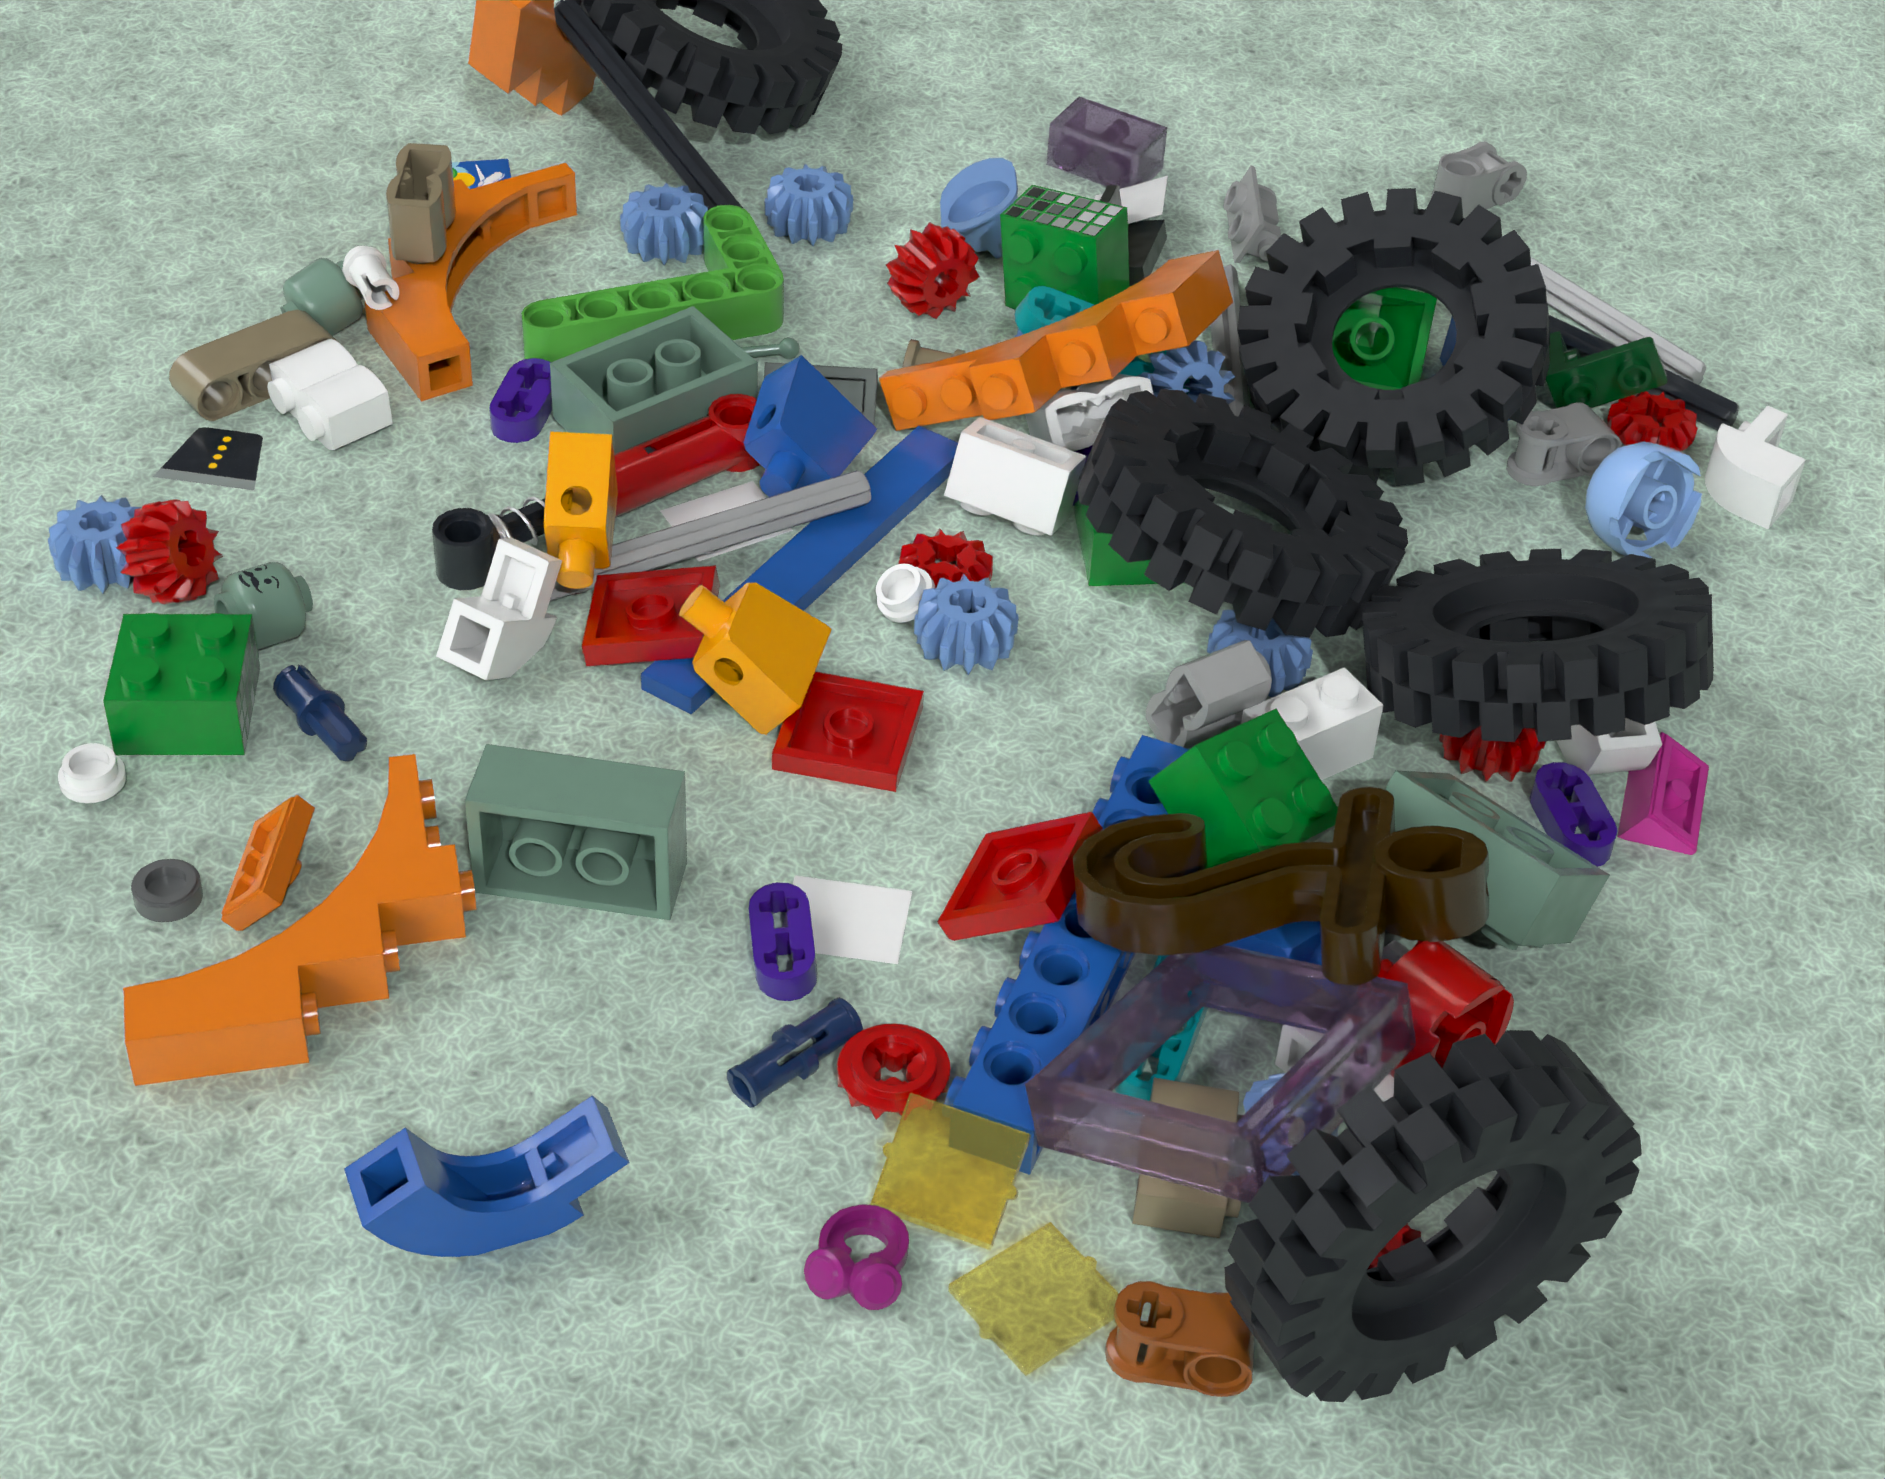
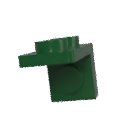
(1602, 375)

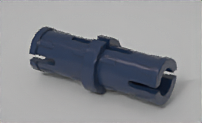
(762, 1075)

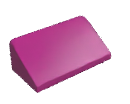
(1665, 800)

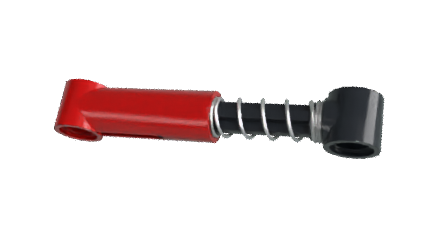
(644, 473)

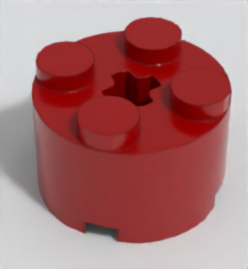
(1448, 999)

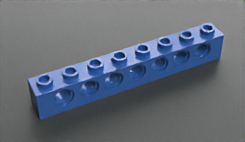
(1062, 981)

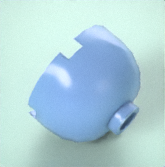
(1644, 489)

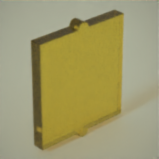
(951, 1171)
(1036, 1298)

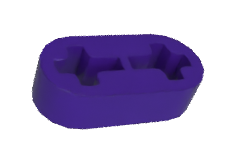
(516, 396)
(1585, 810)
(771, 942)

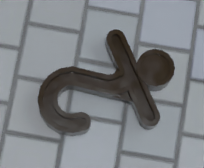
(1151, 891)

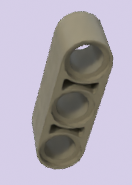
(236, 368)

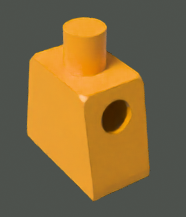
(580, 505)
(756, 651)

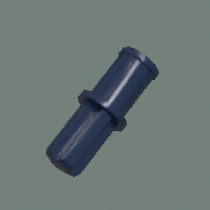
(319, 712)

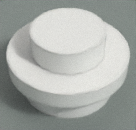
(901, 590)
(91, 773)

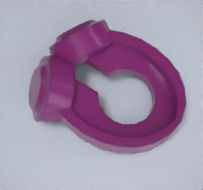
(873, 1280)

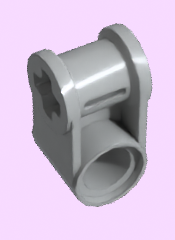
(1479, 177)
(1560, 445)

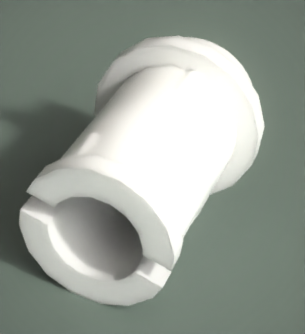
(367, 270)

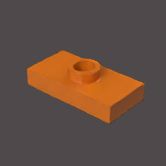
(268, 863)

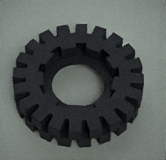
(767, 85)
(1458, 260)
(1151, 493)
(1610, 646)
(1501, 1107)

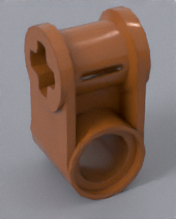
(1190, 1336)

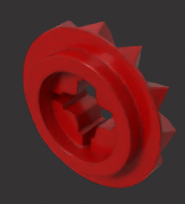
(1638, 420)
(969, 557)
(893, 1048)

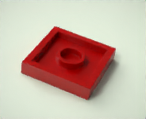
(638, 616)
(850, 732)
(1018, 878)

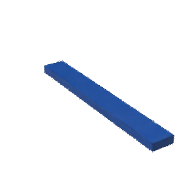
(827, 548)

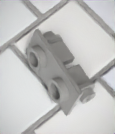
(1251, 217)

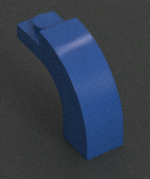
(486, 1201)

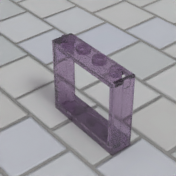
(1364, 1039)

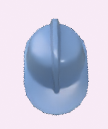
(976, 200)

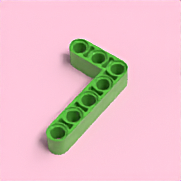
(737, 294)

